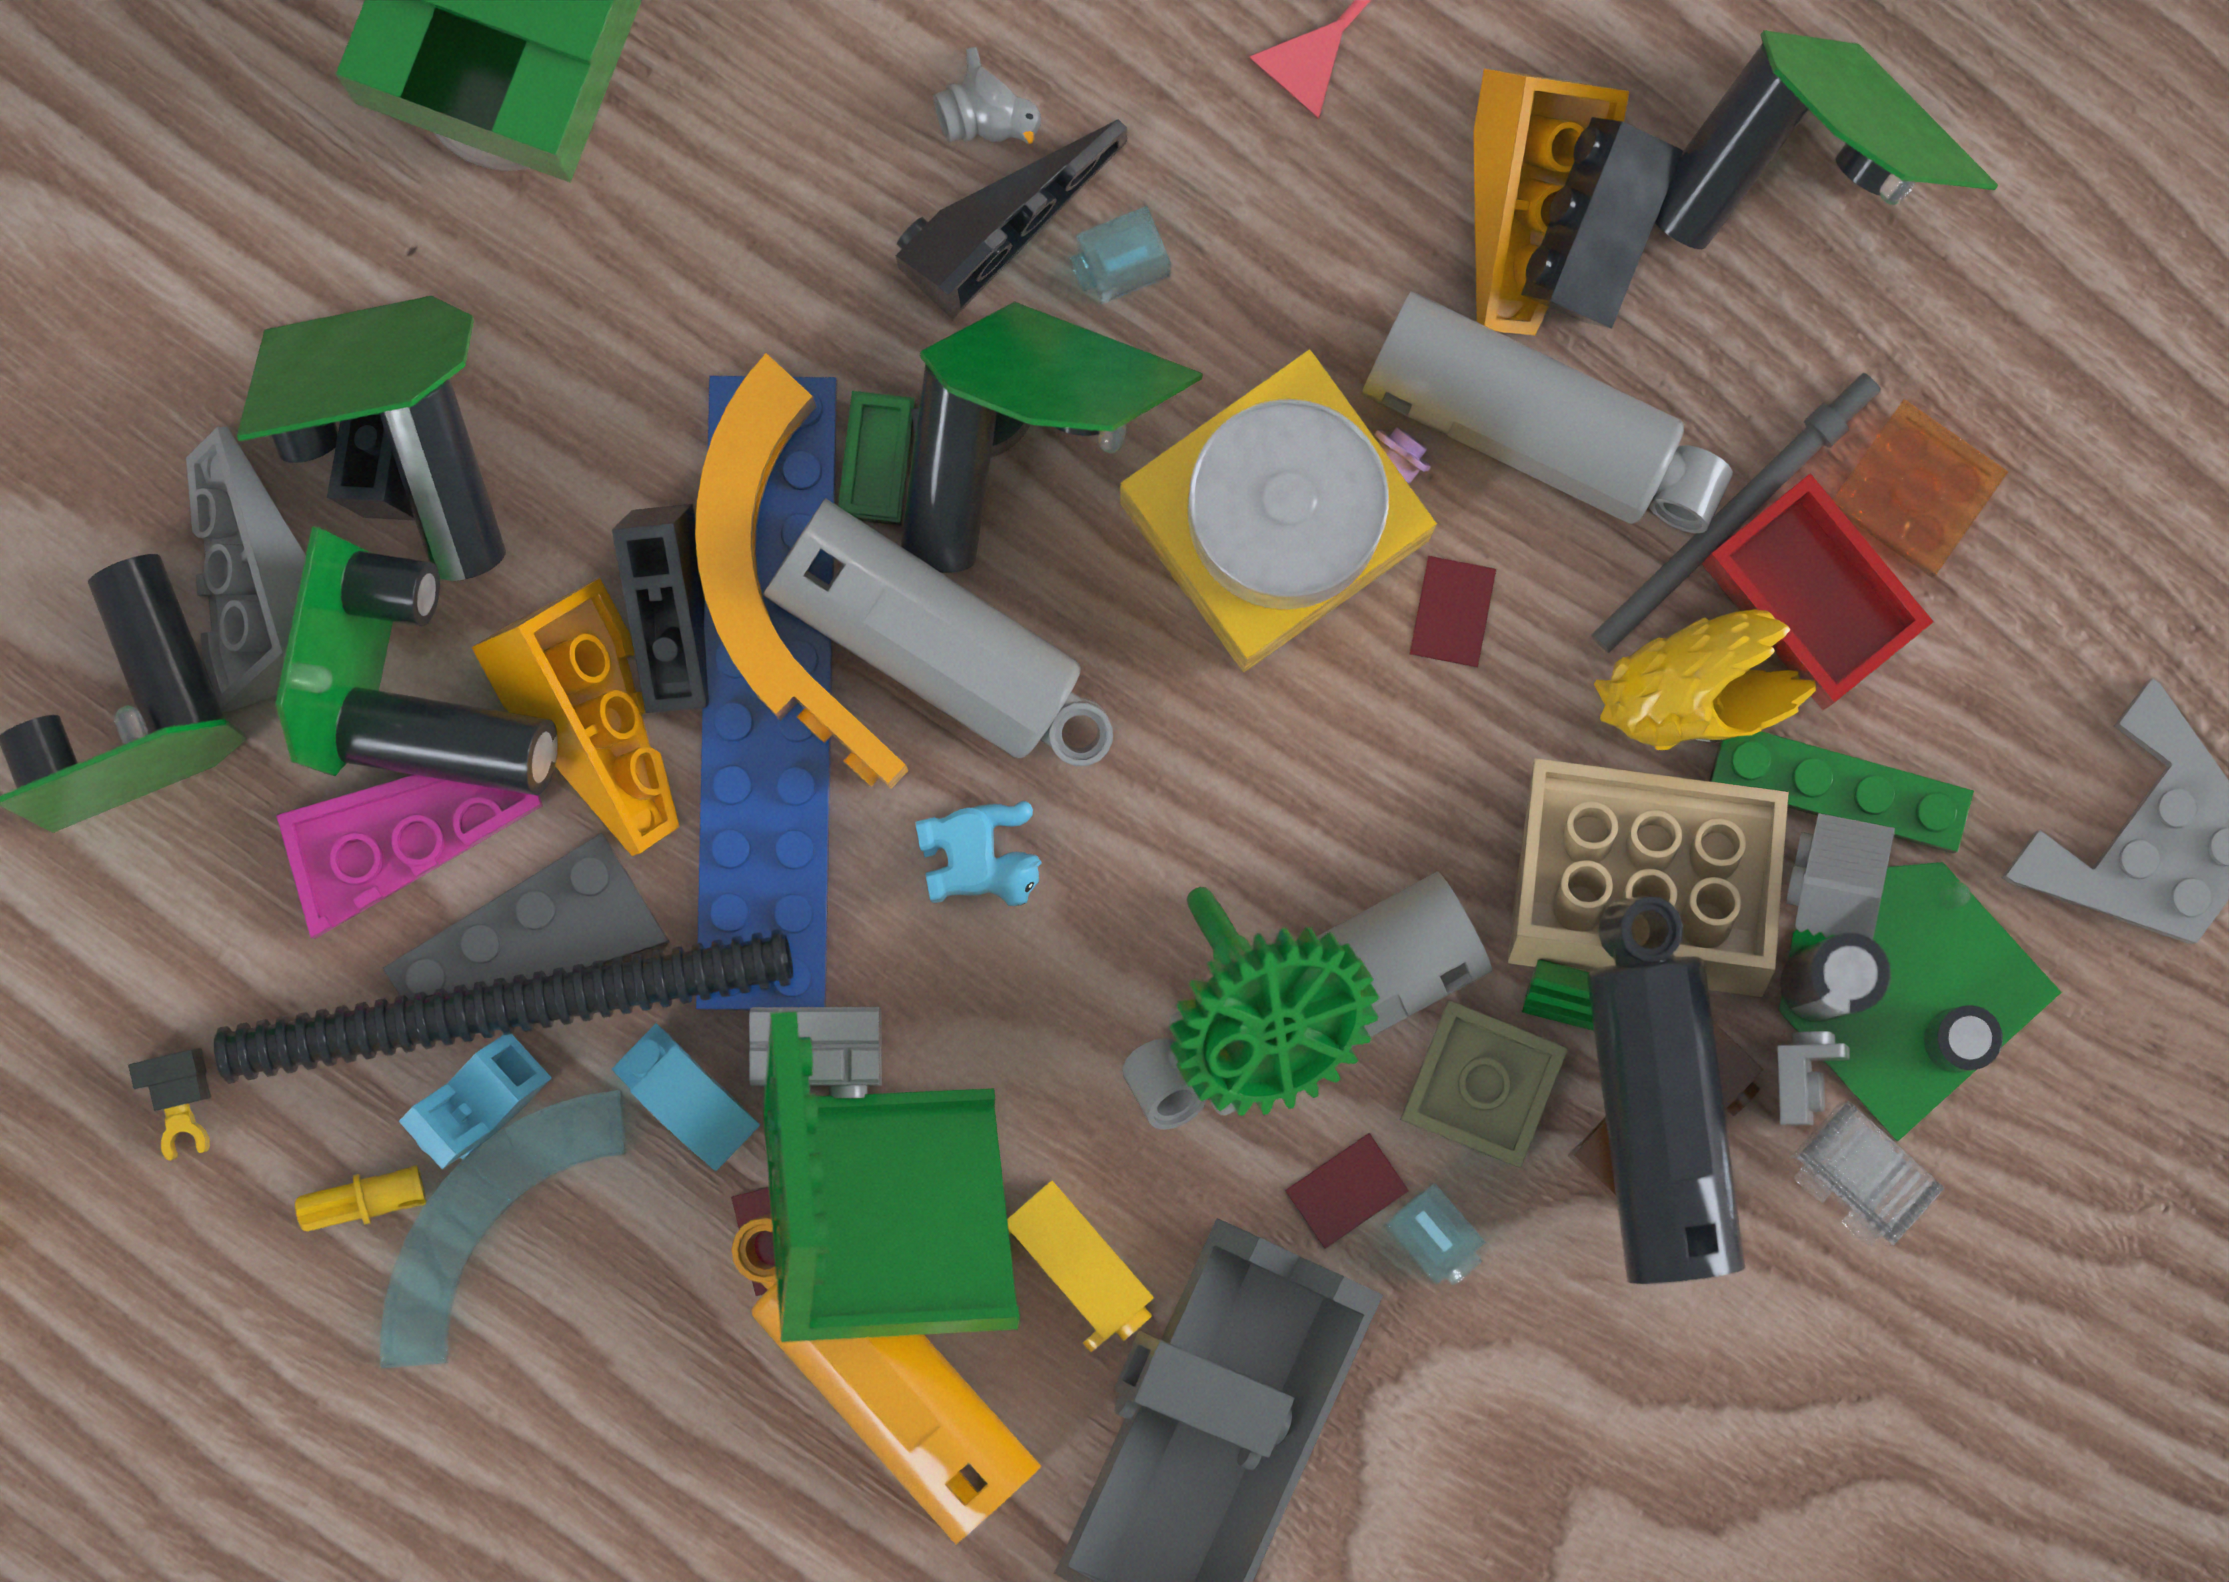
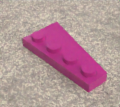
(386, 837)

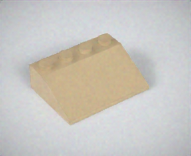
(1639, 834)

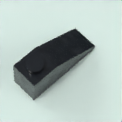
(664, 605)

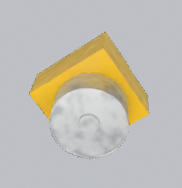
(1276, 510)

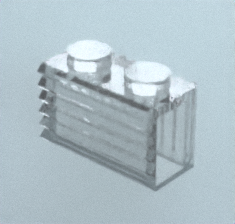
(1864, 1175)

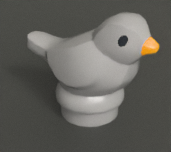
(984, 108)

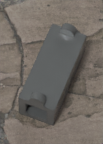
(1204, 1397)

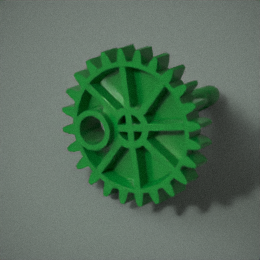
(1269, 1014)

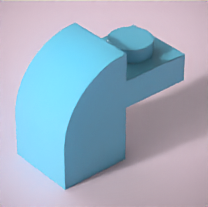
(685, 1097)
(476, 1101)

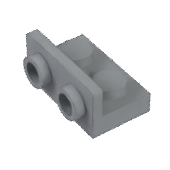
(1799, 1087)

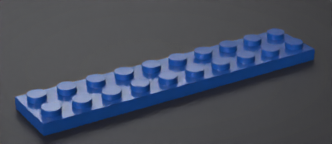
(762, 775)

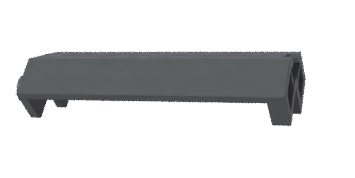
(1173, 1494)

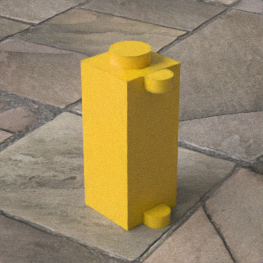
(1081, 1265)

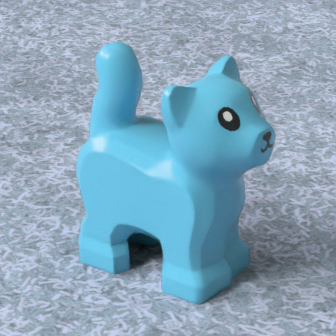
(969, 845)

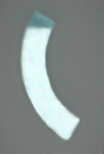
(469, 1204)

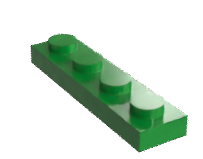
(1847, 788)

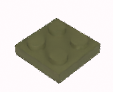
(1484, 1084)

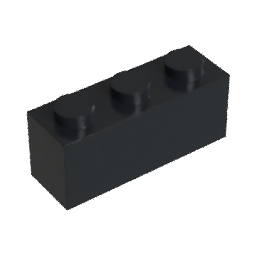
(1601, 221)

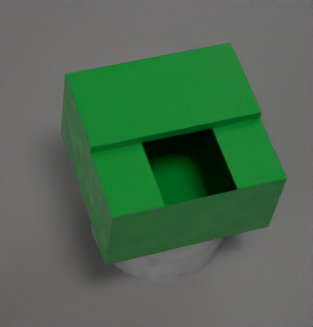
(491, 76)

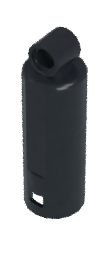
(1663, 1101)

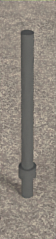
(1822, 428)

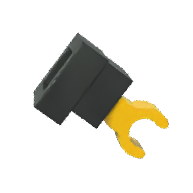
(173, 1084)

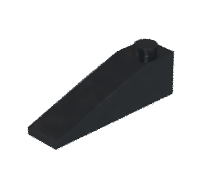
(983, 232)

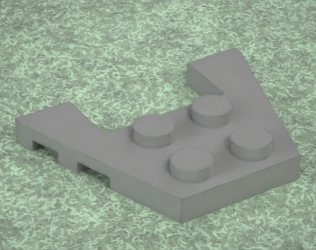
(2172, 853)

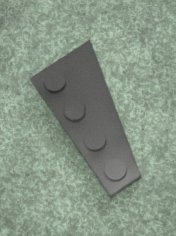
(557, 918)

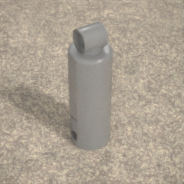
(1544, 418)
(936, 638)
(1412, 945)

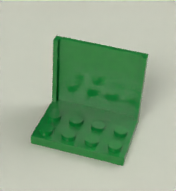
(882, 1206)

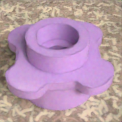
(1403, 452)

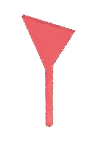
(1307, 61)

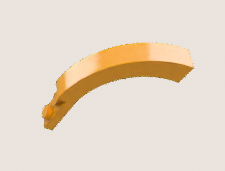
(728, 503)

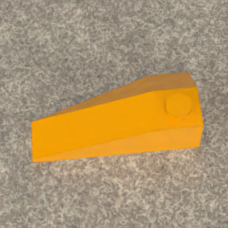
(1520, 163)
(575, 670)

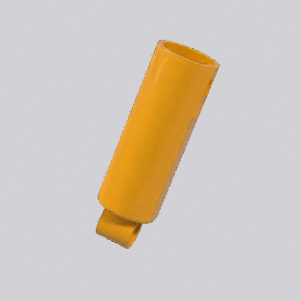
(904, 1407)

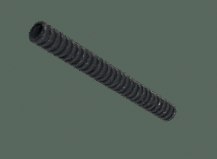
(502, 1006)

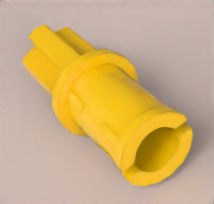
(361, 1199)

